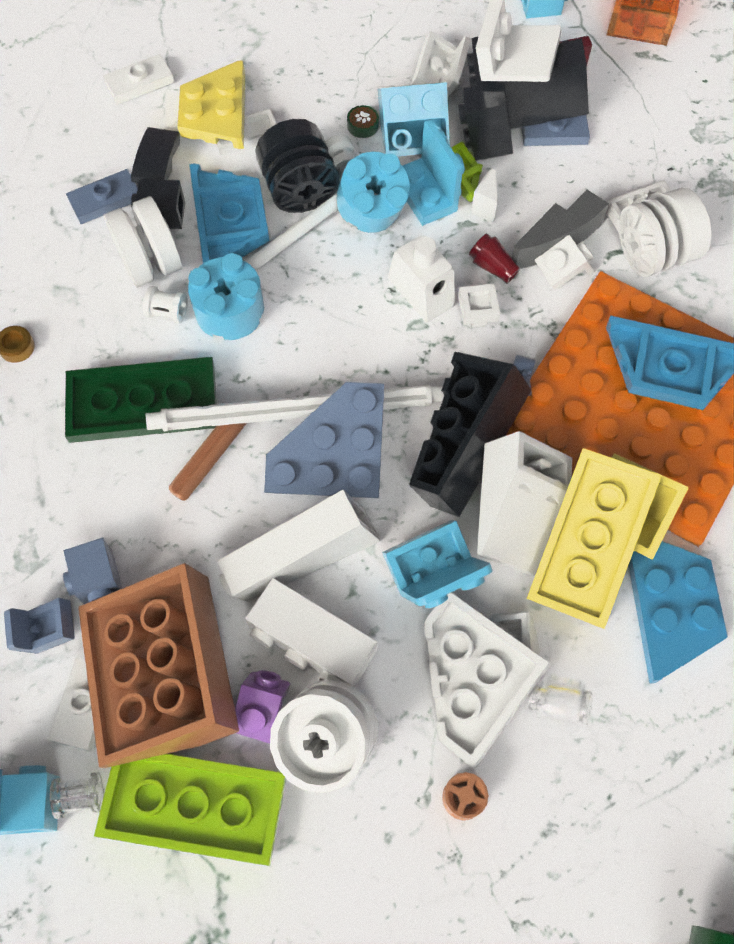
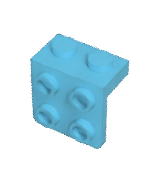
(435, 565)

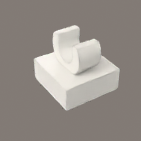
(479, 304)

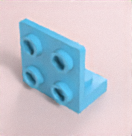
(434, 177)

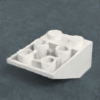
(520, 500)

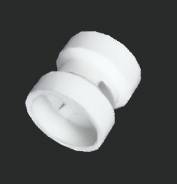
(341, 151)

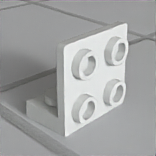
(515, 51)

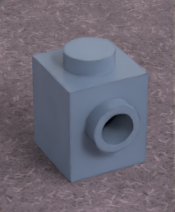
(91, 571)

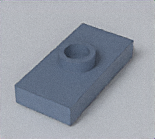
(559, 132)
(102, 196)

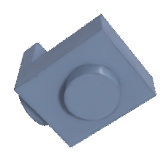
(40, 627)

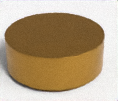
(16, 344)

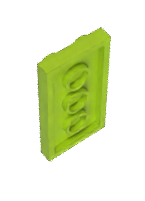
(194, 807)

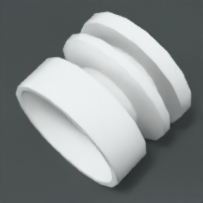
(664, 231)

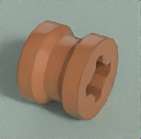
(469, 790)

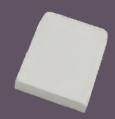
(486, 197)

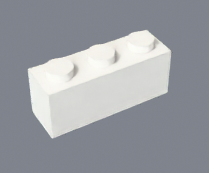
(310, 635)

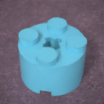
(369, 175)
(226, 297)

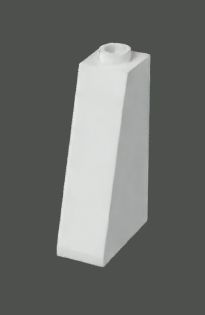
(298, 547)

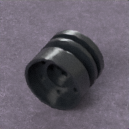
(297, 165)

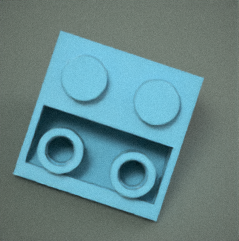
(404, 112)

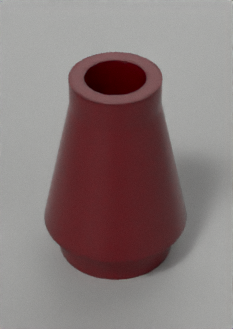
(494, 258)

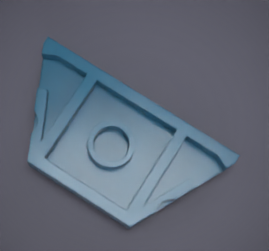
(228, 213)
(670, 362)
(675, 608)

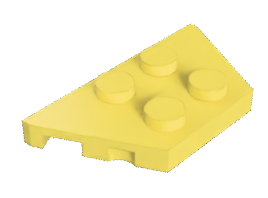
(214, 106)

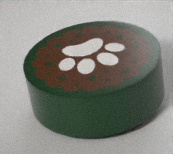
(362, 121)

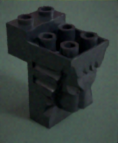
(499, 106)

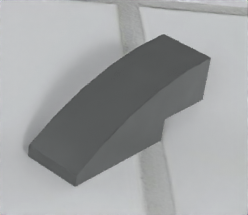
(557, 223)

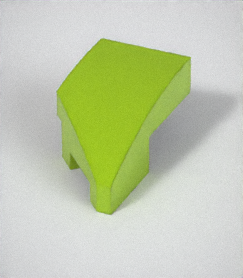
(472, 171)

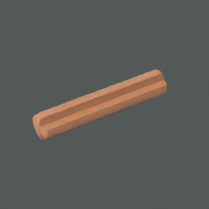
(204, 460)

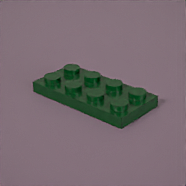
(116, 398)

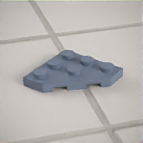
(332, 447)

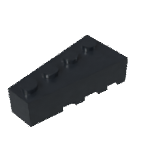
(476, 409)

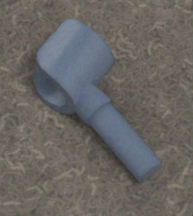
(525, 367)

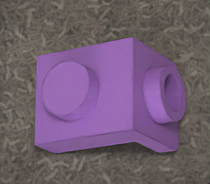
(259, 704)

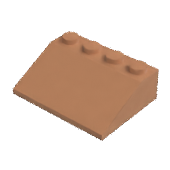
(156, 668)

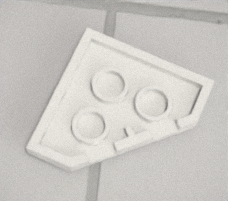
(476, 677)

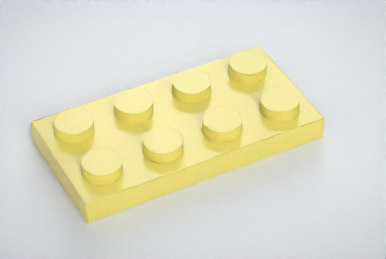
(594, 537)

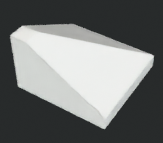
(520, 626)

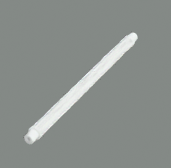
(278, 409)

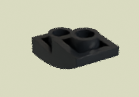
(155, 154)

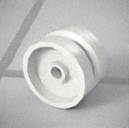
(147, 240)
(324, 736)

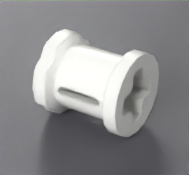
(165, 304)

